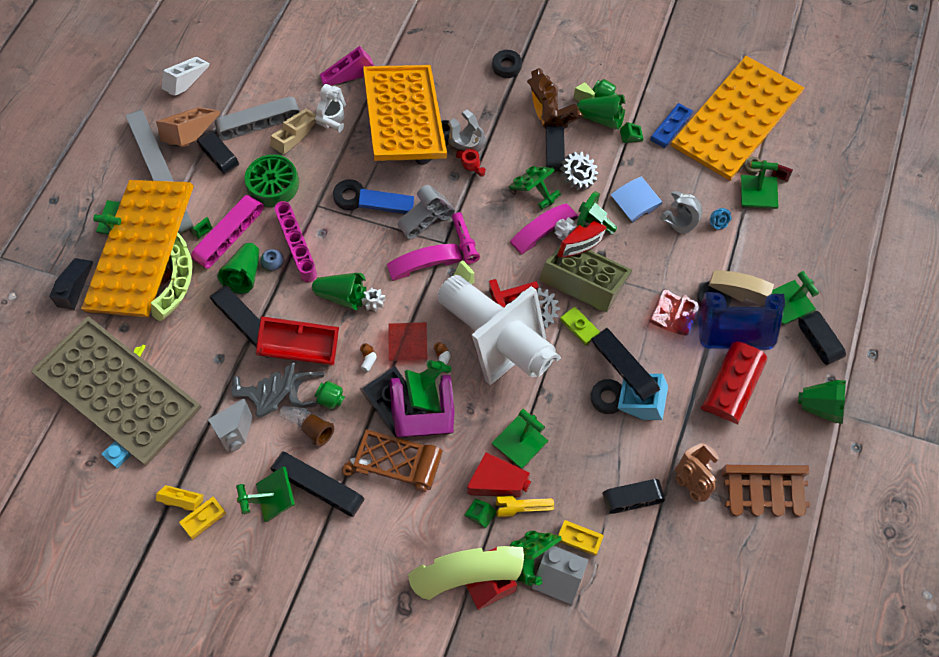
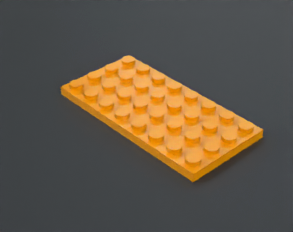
(403, 113)
(737, 117)
(138, 248)

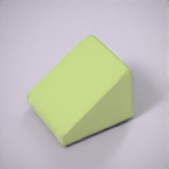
(583, 92)
(465, 271)

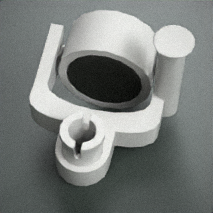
(330, 108)

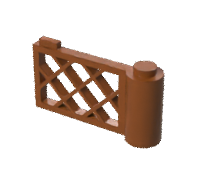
(423, 468)

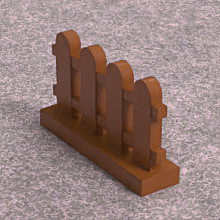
(775, 473)

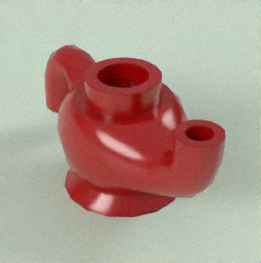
(471, 161)

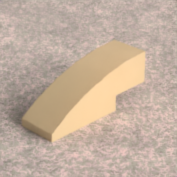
(293, 131)
(741, 286)

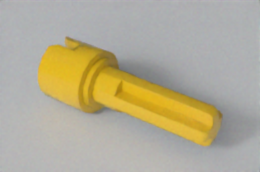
(512, 506)

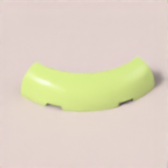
(180, 281)
(466, 568)

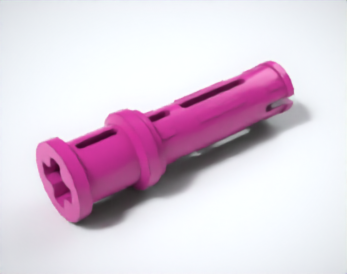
(467, 250)

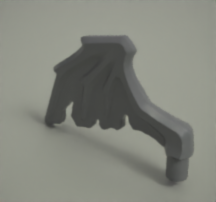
(268, 393)

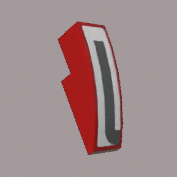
(582, 239)

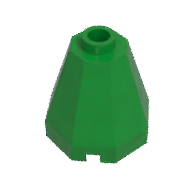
(825, 400)

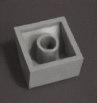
(232, 425)
(561, 574)

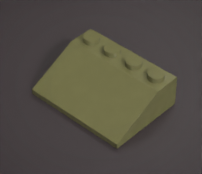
(586, 277)

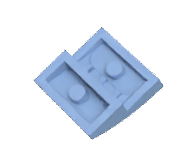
(636, 198)

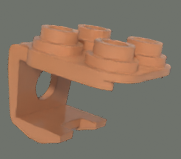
(695, 471)

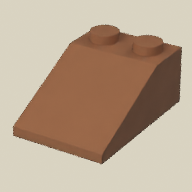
(185, 126)

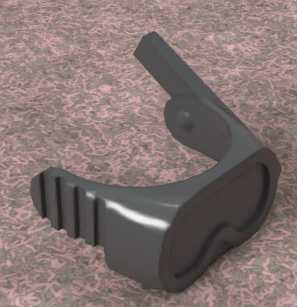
(296, 381)

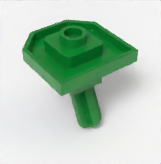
(591, 211)

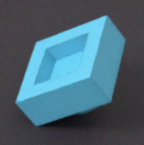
(116, 454)

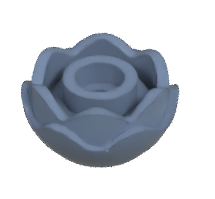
(272, 264)

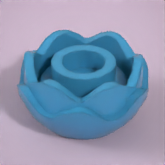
(720, 218)

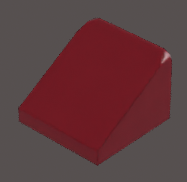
(782, 173)

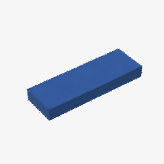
(671, 125)
(385, 201)

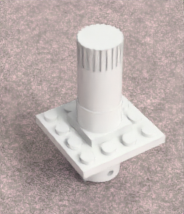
(501, 334)

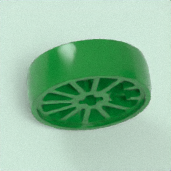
(271, 179)

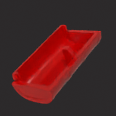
(297, 341)
(735, 382)

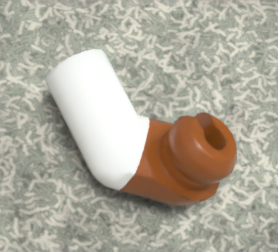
(442, 352)
(369, 356)
(348, 469)

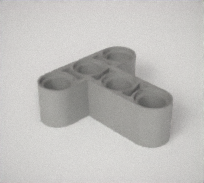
(425, 212)

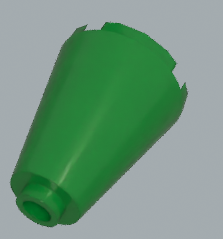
(604, 110)
(240, 269)
(341, 289)

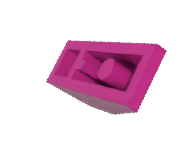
(347, 68)

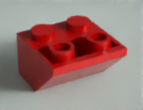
(490, 591)

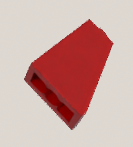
(498, 478)

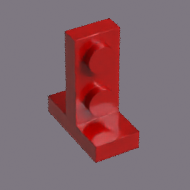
(507, 296)

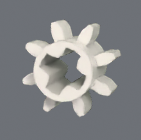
(564, 228)
(373, 299)

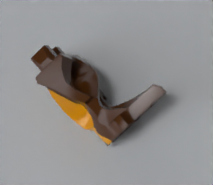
(546, 102)

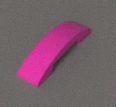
(541, 226)
(424, 258)

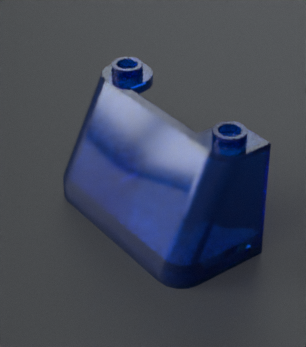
(754, 326)

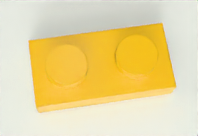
(179, 497)
(202, 517)
(580, 538)

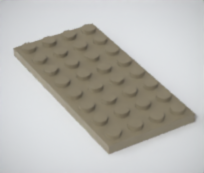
(116, 390)

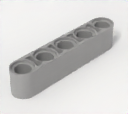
(256, 118)

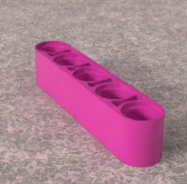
(227, 231)
(296, 248)

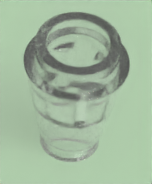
(295, 414)

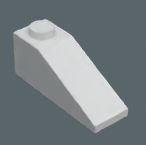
(183, 75)

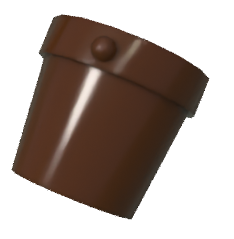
(317, 429)

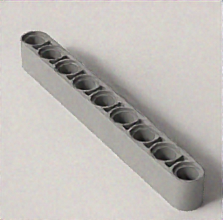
(153, 155)

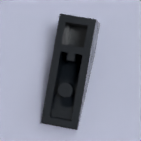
(70, 284)

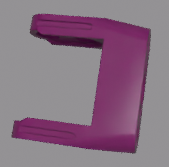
(423, 424)

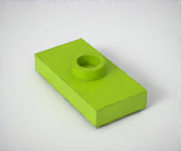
(579, 325)

